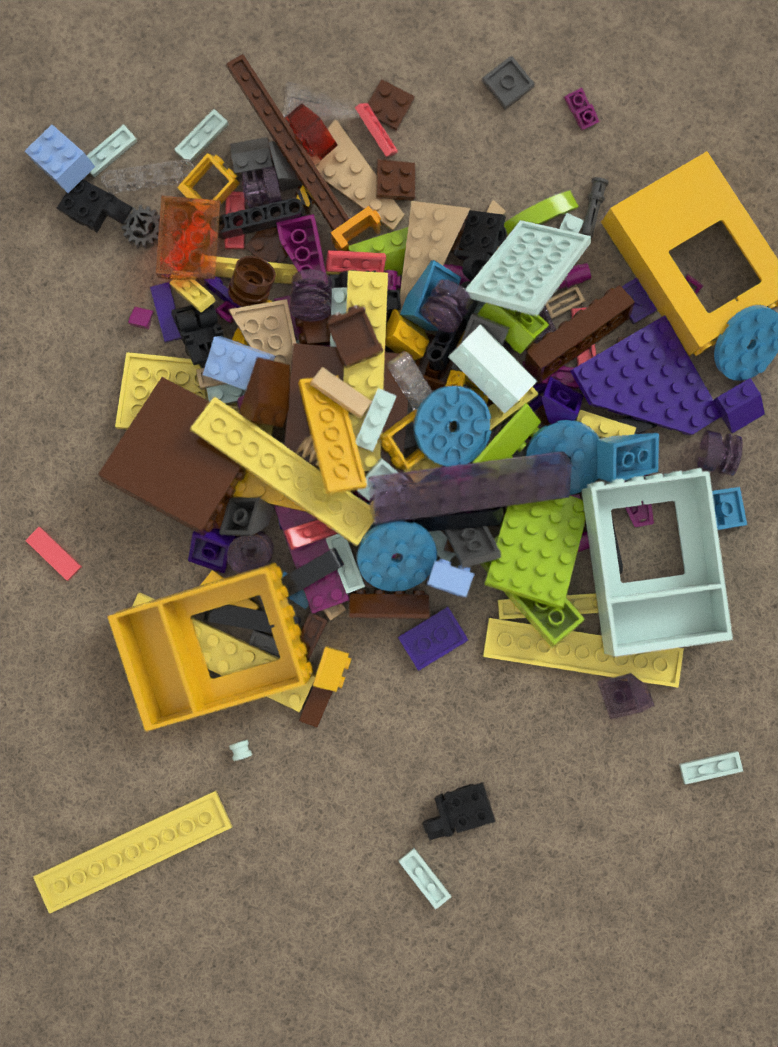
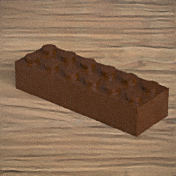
(579, 333)

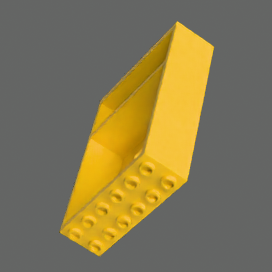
(667, 216)
(168, 662)

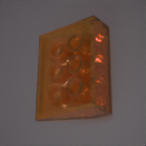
(187, 238)

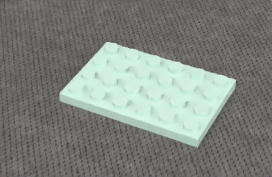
(528, 267)

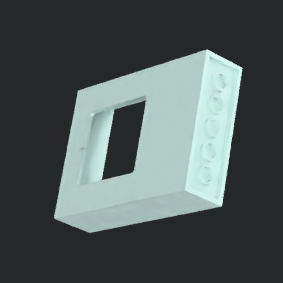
(665, 609)

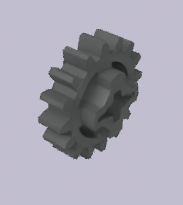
(134, 230)

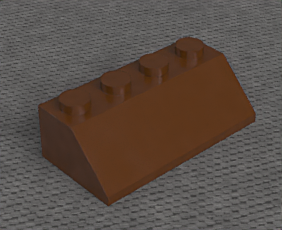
(388, 605)

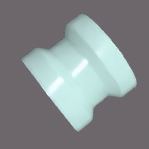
(240, 750)

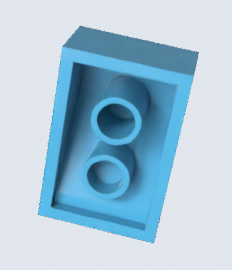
(422, 290)
(627, 456)

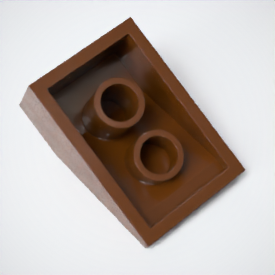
(434, 378)
(267, 393)

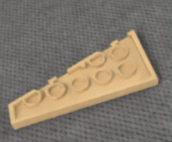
(353, 177)
(429, 238)
(267, 328)

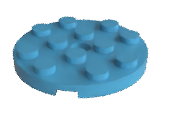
(731, 351)
(433, 431)
(577, 442)
(387, 539)

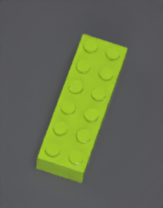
(549, 621)

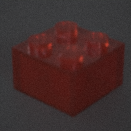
(311, 132)

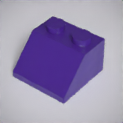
(560, 401)
(740, 405)
(210, 550)

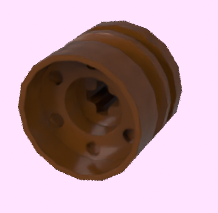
(251, 281)

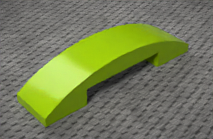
(544, 210)

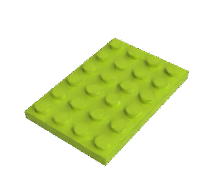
(538, 549)

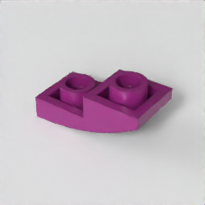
(581, 109)

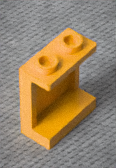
(355, 226)

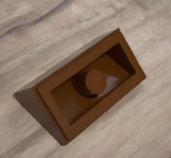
(315, 706)

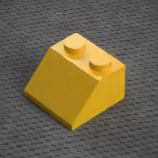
(405, 336)
(331, 669)

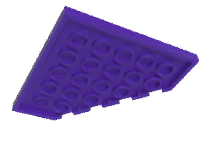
(649, 380)

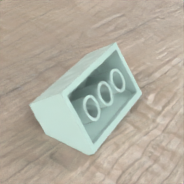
(492, 368)

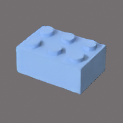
(60, 158)
(232, 361)
(450, 579)

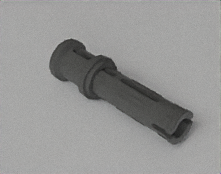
(595, 198)

